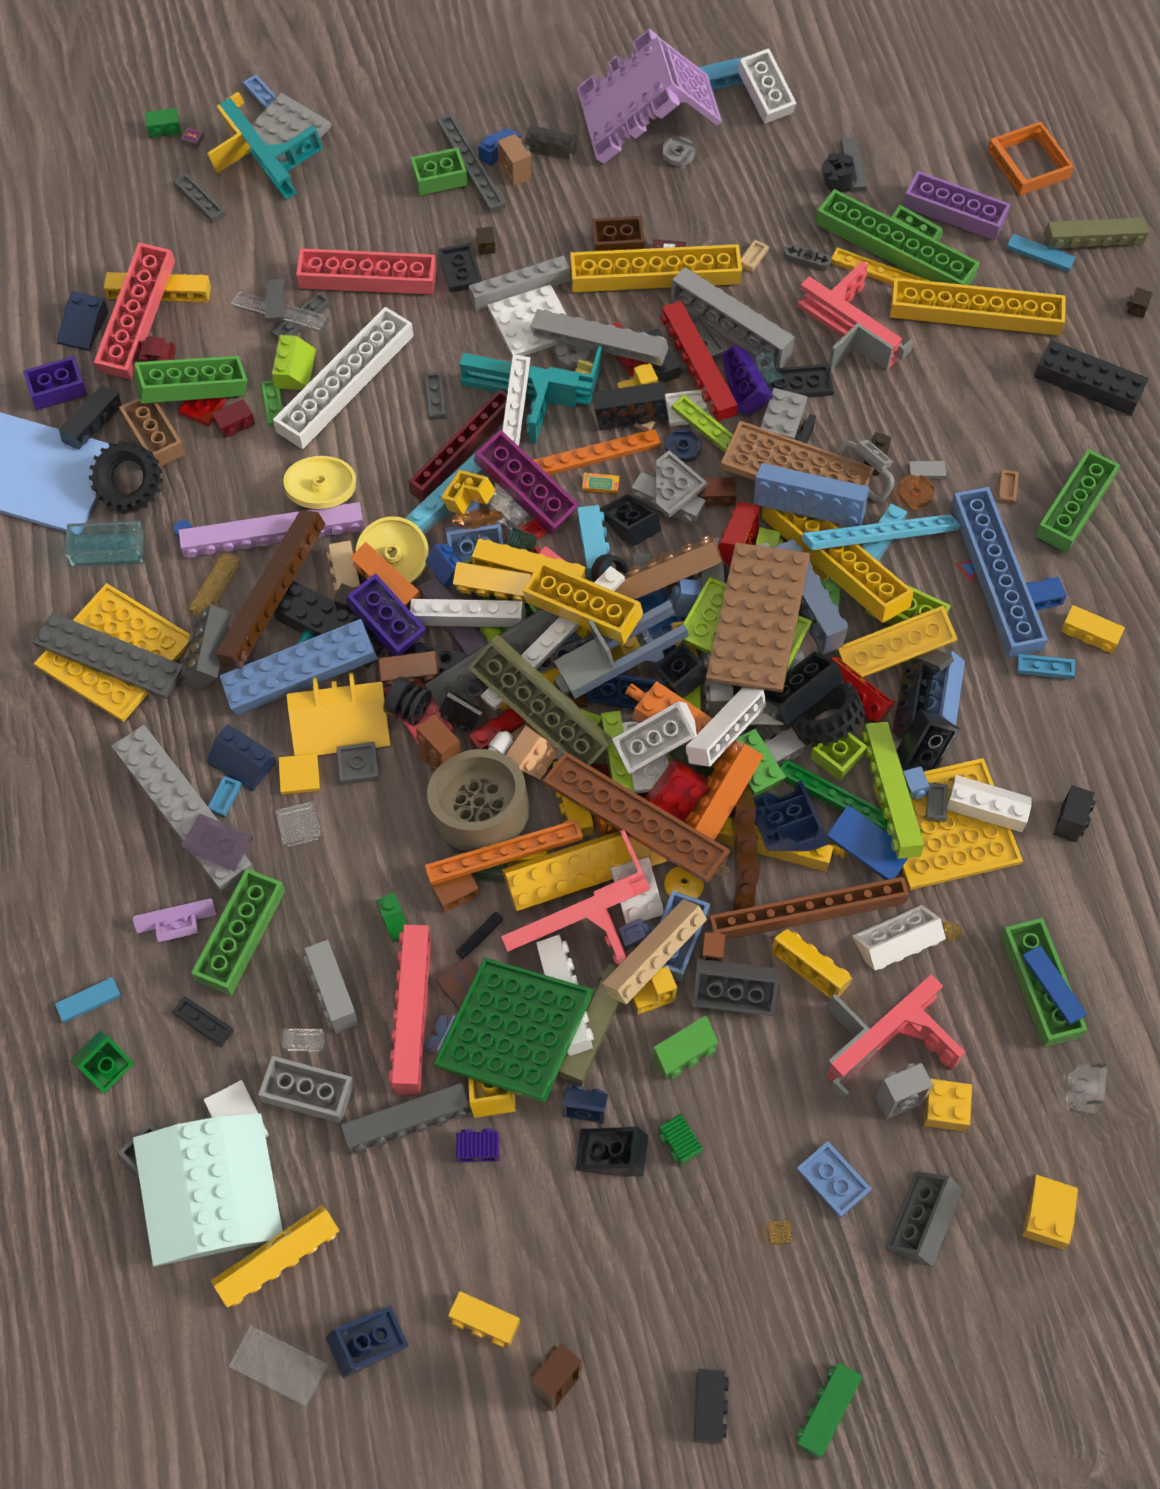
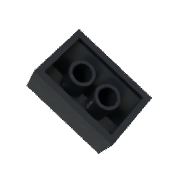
(926, 741)

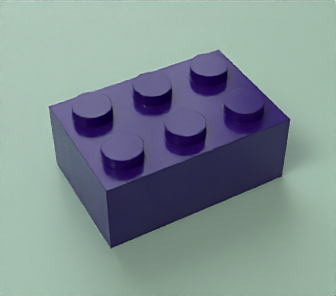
(55, 382)

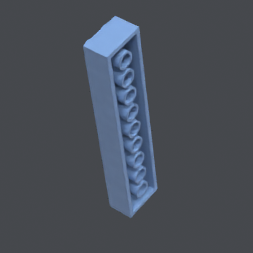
(998, 572)

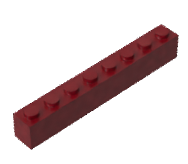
(459, 447)

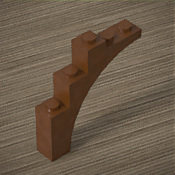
(745, 847)

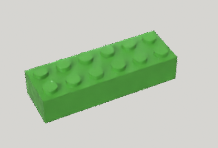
(189, 379)
(1077, 501)
(238, 932)
(1047, 1019)

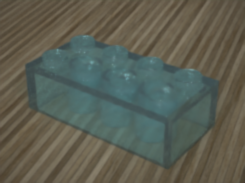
(105, 543)

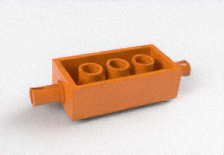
(658, 699)

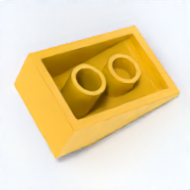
(489, 1100)
(1050, 1212)

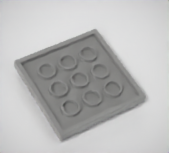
(286, 120)

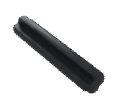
(479, 935)

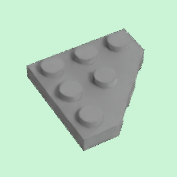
(675, 484)

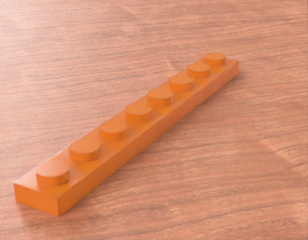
(599, 452)
(503, 852)

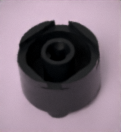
(839, 172)

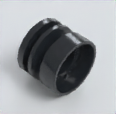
(407, 701)

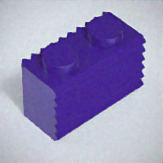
(477, 1146)

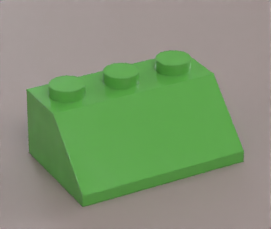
(685, 1048)

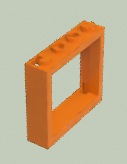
(1010, 170)

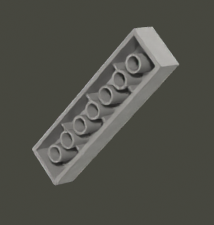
(732, 318)

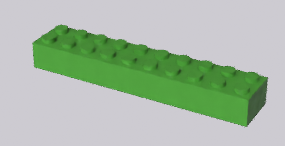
(894, 241)

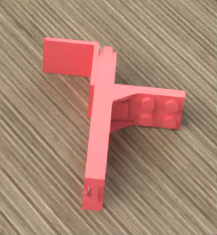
(592, 908)

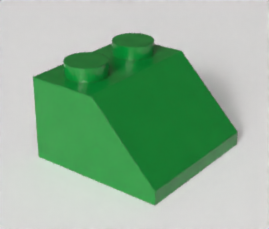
(102, 1062)

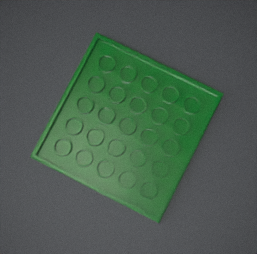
(514, 1029)

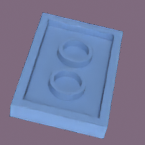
(833, 1179)

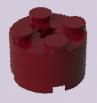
(155, 349)

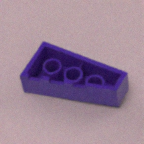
(745, 381)

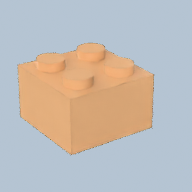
(532, 752)

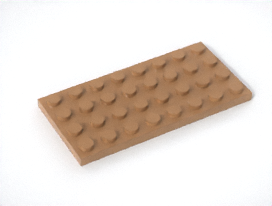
(757, 445)
(758, 617)

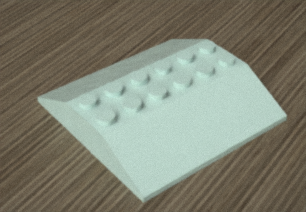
(207, 1187)

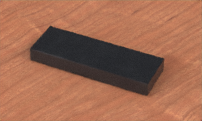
(203, 1021)

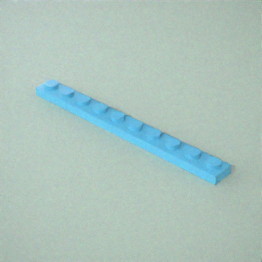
(880, 531)

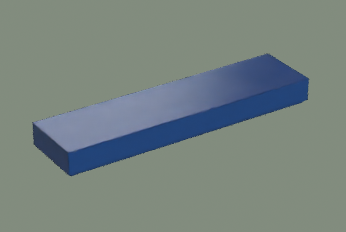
(1054, 985)

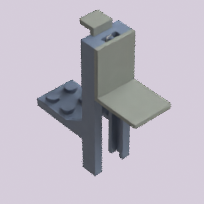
(593, 662)

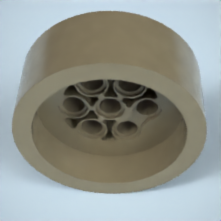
(471, 780)

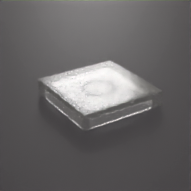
(298, 824)

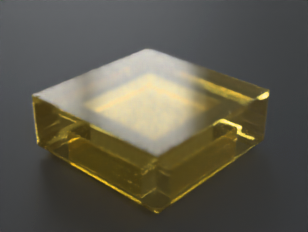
(780, 1232)

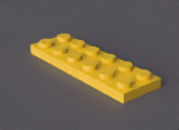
(899, 642)

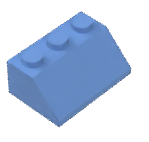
(465, 539)

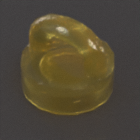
(948, 928)

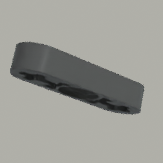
(808, 263)

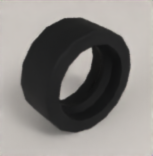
(601, 561)

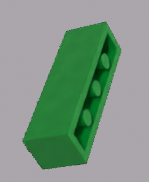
(829, 1410)

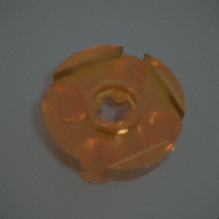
(912, 499)

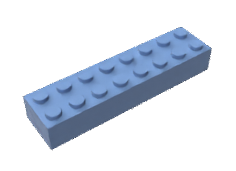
(297, 666)

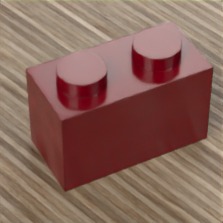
(233, 418)

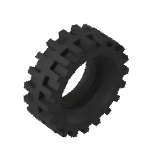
(104, 469)
(835, 726)

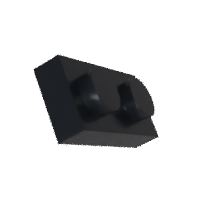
(807, 427)

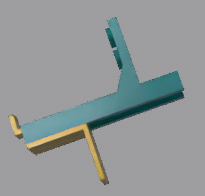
(247, 140)

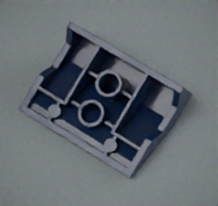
(789, 821)

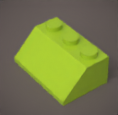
(293, 363)

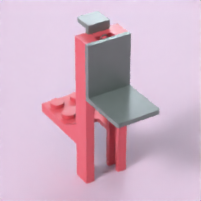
(853, 325)
(904, 1018)

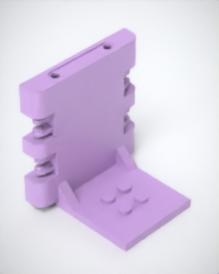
(642, 88)

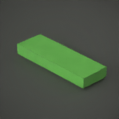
(272, 401)

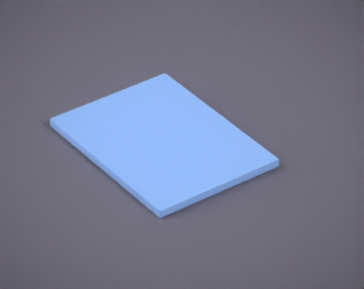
(43, 476)

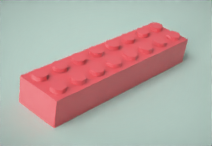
(366, 271)
(134, 310)
(410, 1011)

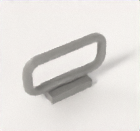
(876, 459)

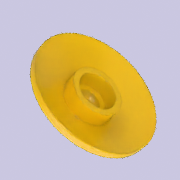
(673, 882)

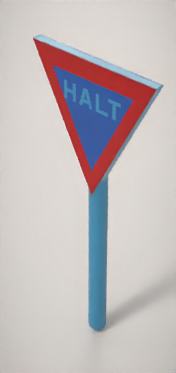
(967, 569)

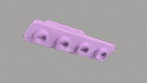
(175, 921)

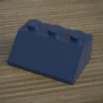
(240, 757)

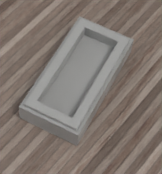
(930, 469)

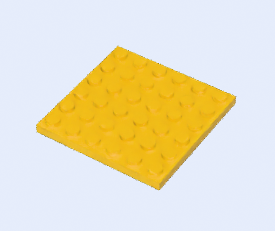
(125, 620)
(962, 843)

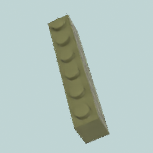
(1096, 233)
(600, 1015)

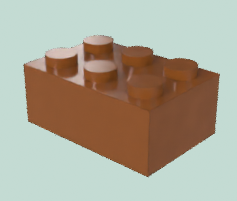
(436, 742)

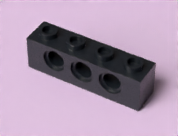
(443, 654)

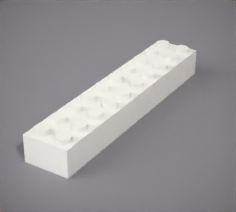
(343, 378)

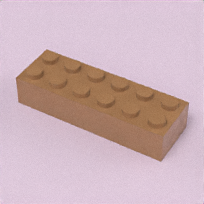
(670, 568)

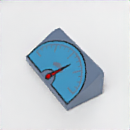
(439, 1033)

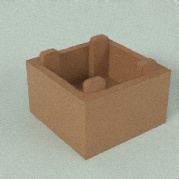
(514, 159)

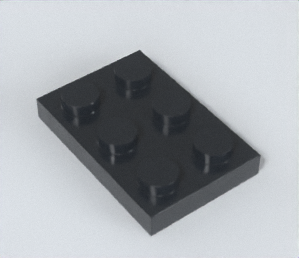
(459, 266)

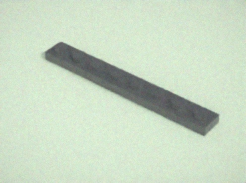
(472, 163)

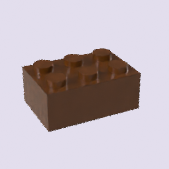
(618, 233)

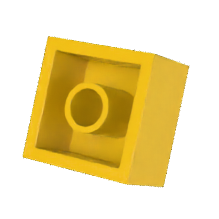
(948, 1106)

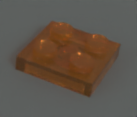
(477, 517)

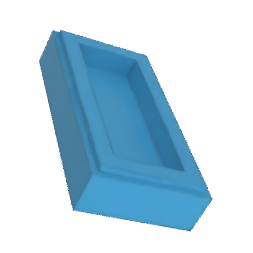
(224, 796)

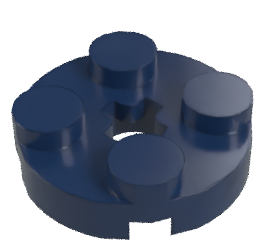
(686, 437)

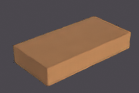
(1007, 486)

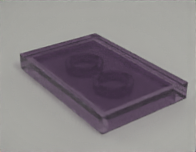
(216, 842)

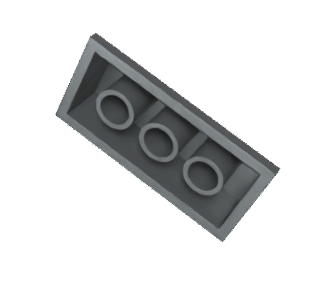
(924, 1218)

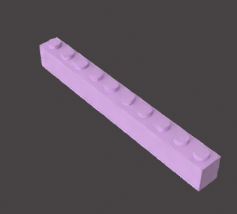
(264, 530)

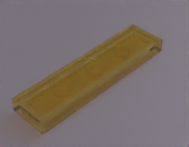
(215, 582)

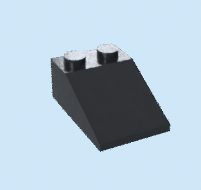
(631, 519)
(612, 1151)

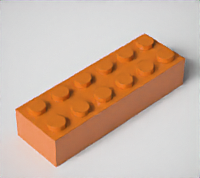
(725, 787)

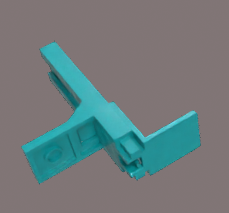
(543, 385)

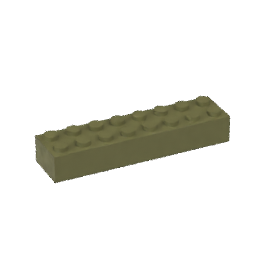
(539, 701)

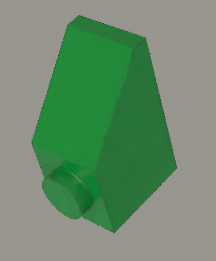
(391, 915)

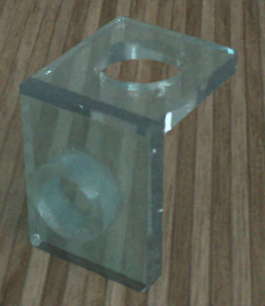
(768, 372)

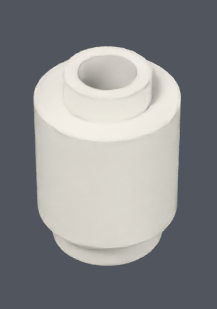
(501, 742)

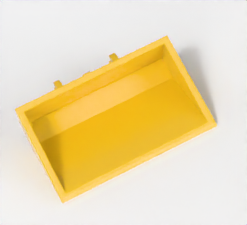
(337, 717)

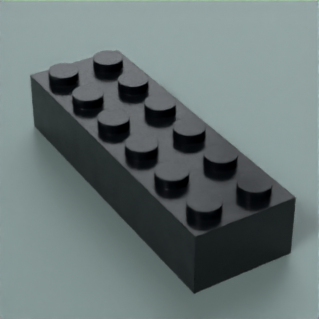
(1091, 377)
(314, 613)

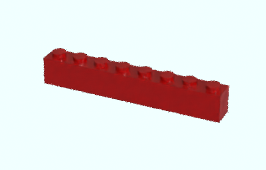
(698, 361)

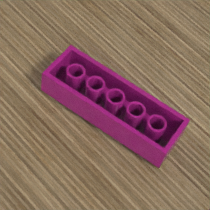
(525, 482)

